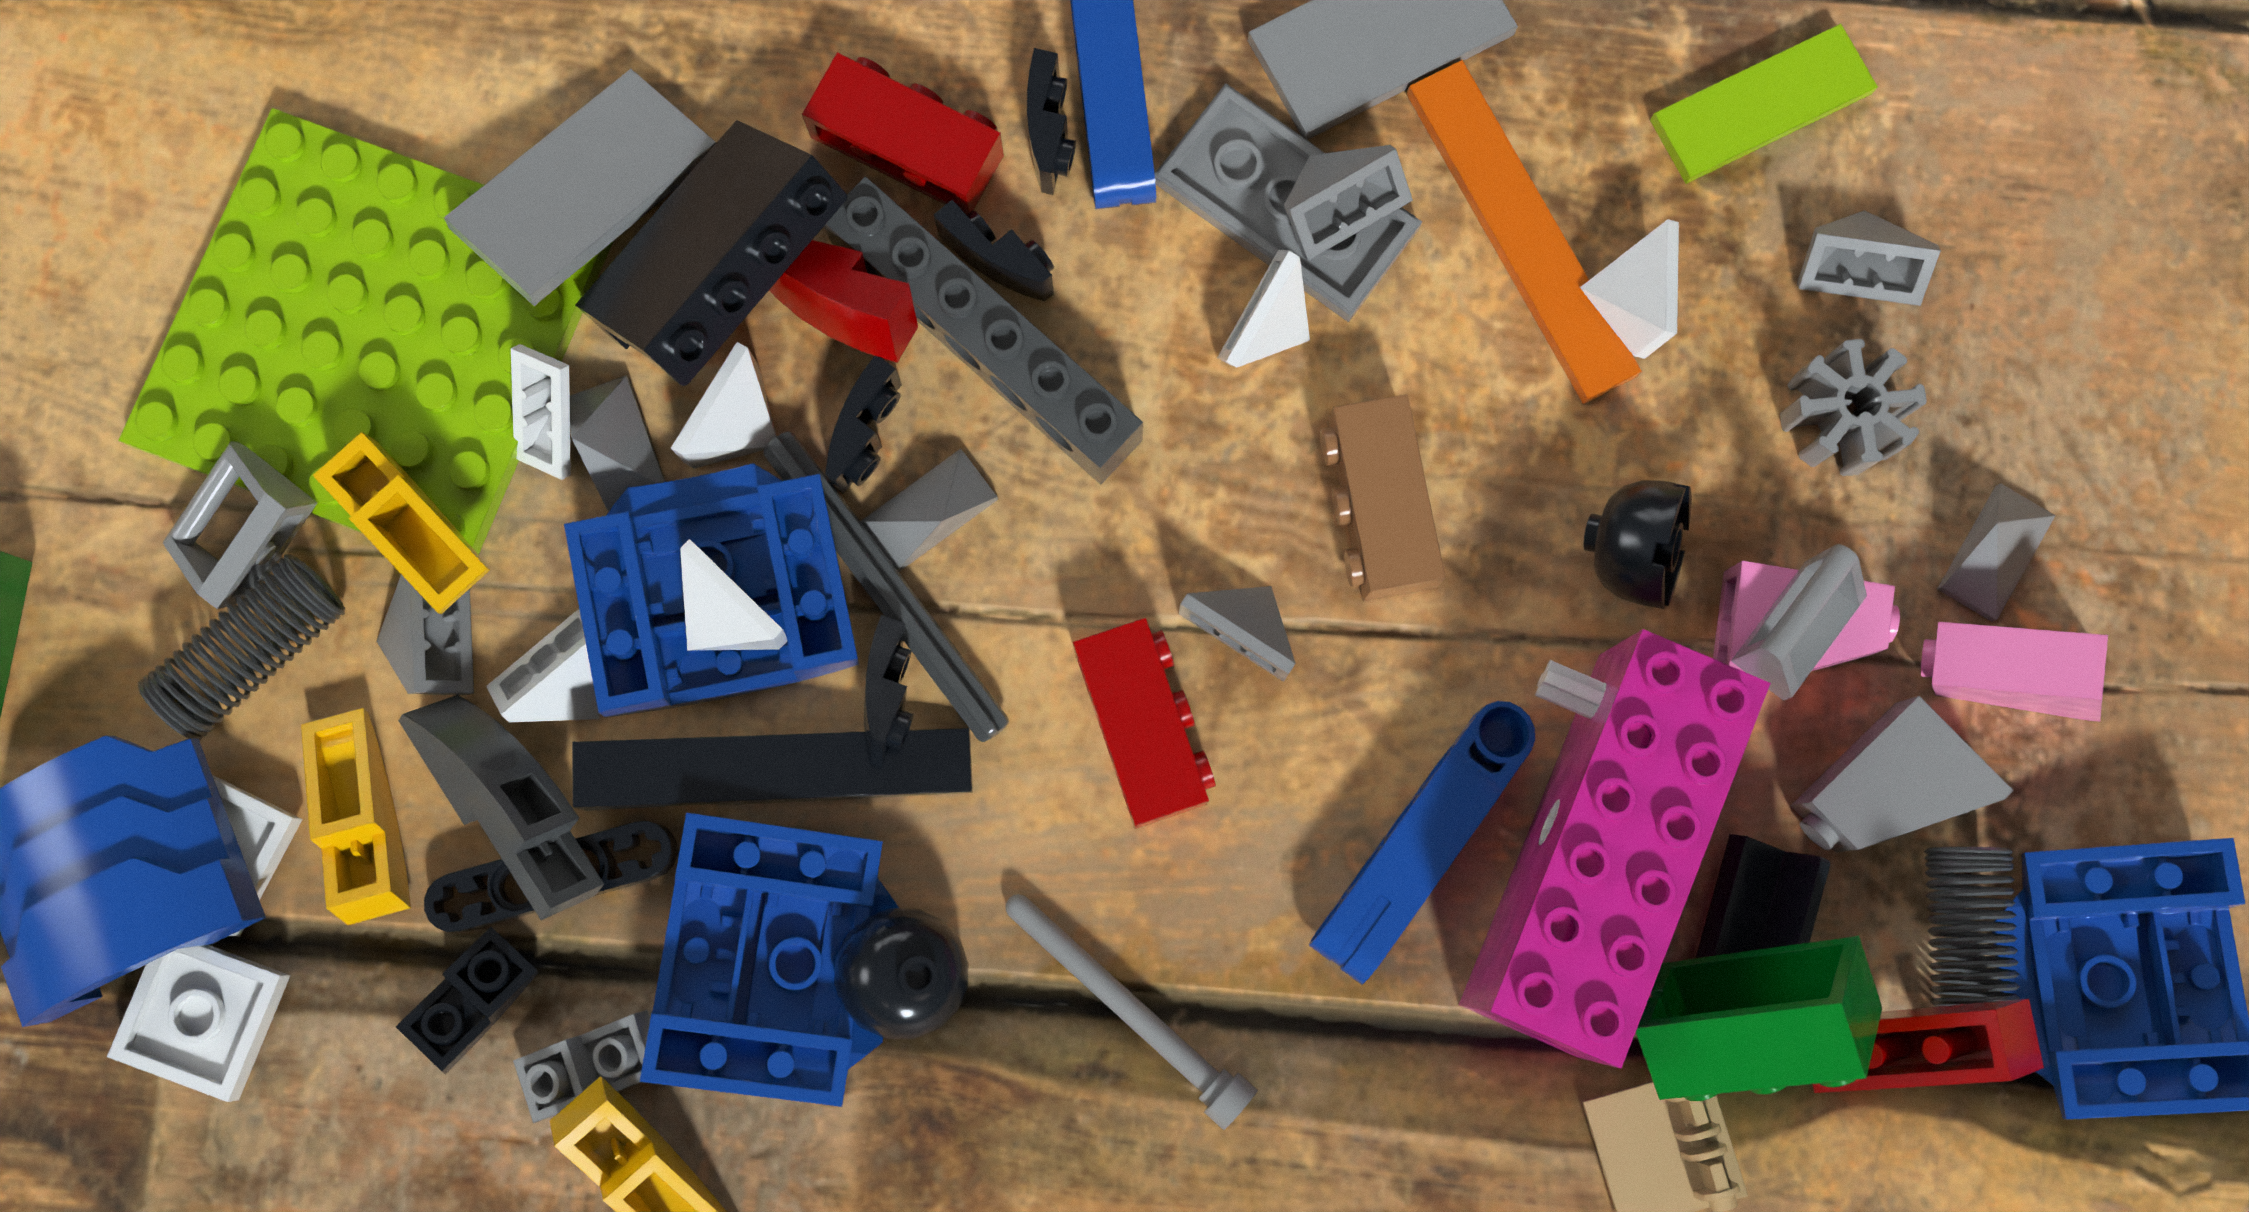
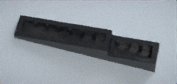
(765, 769)

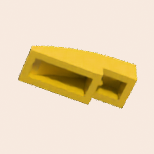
(402, 522)
(353, 818)
(627, 1155)

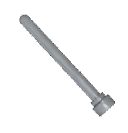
(1220, 1091)

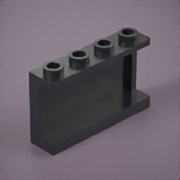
(713, 250)

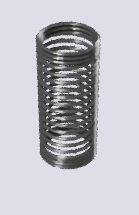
(189, 711)
(1970, 941)

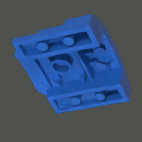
(761, 534)
(112, 867)
(752, 961)
(2134, 977)

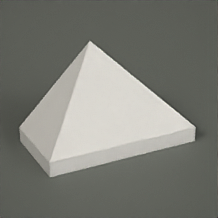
(1641, 291)
(1273, 317)
(541, 411)
(730, 417)
(719, 611)
(549, 679)

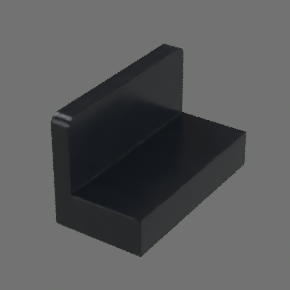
(1762, 898)

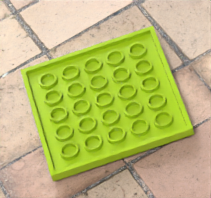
(346, 313)

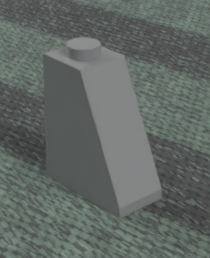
(1897, 780)

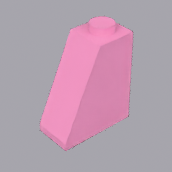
(1753, 588)
(2018, 668)

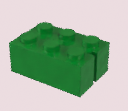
(1761, 1020)

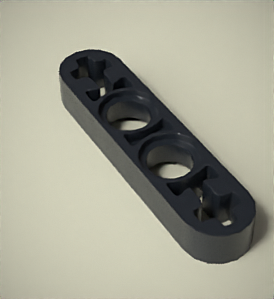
(470, 879)

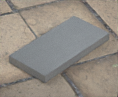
(1353, 54)
(1237, 175)
(580, 186)

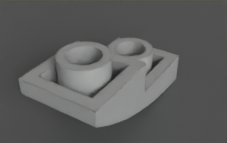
(567, 1068)

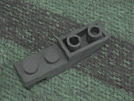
(511, 796)

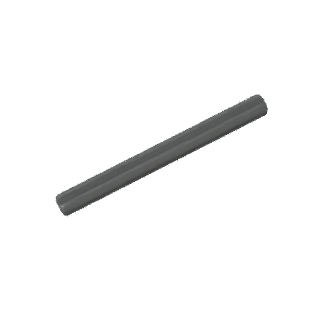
(895, 596)

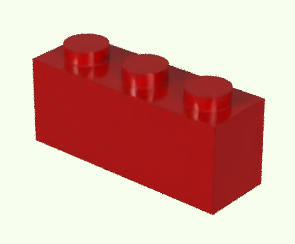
(904, 132)
(1144, 722)
(1951, 1046)

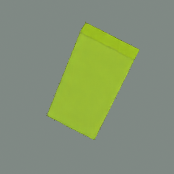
(1763, 103)

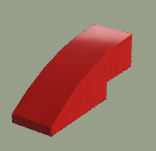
(839, 298)

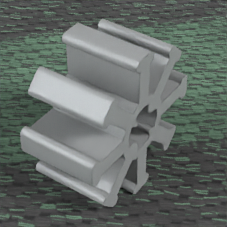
(1871, 431)

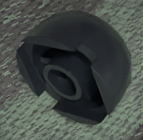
(1641, 540)
(901, 973)

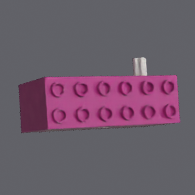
(1614, 843)

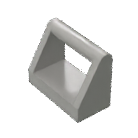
(260, 541)
(1804, 621)

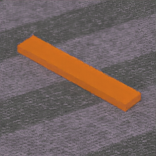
(1521, 230)

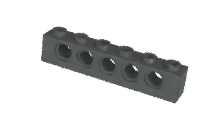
(989, 333)

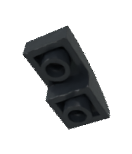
(1048, 132)
(1007, 261)
(853, 444)
(885, 697)
(468, 1000)

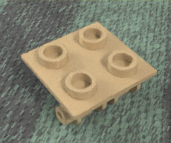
(1664, 1152)

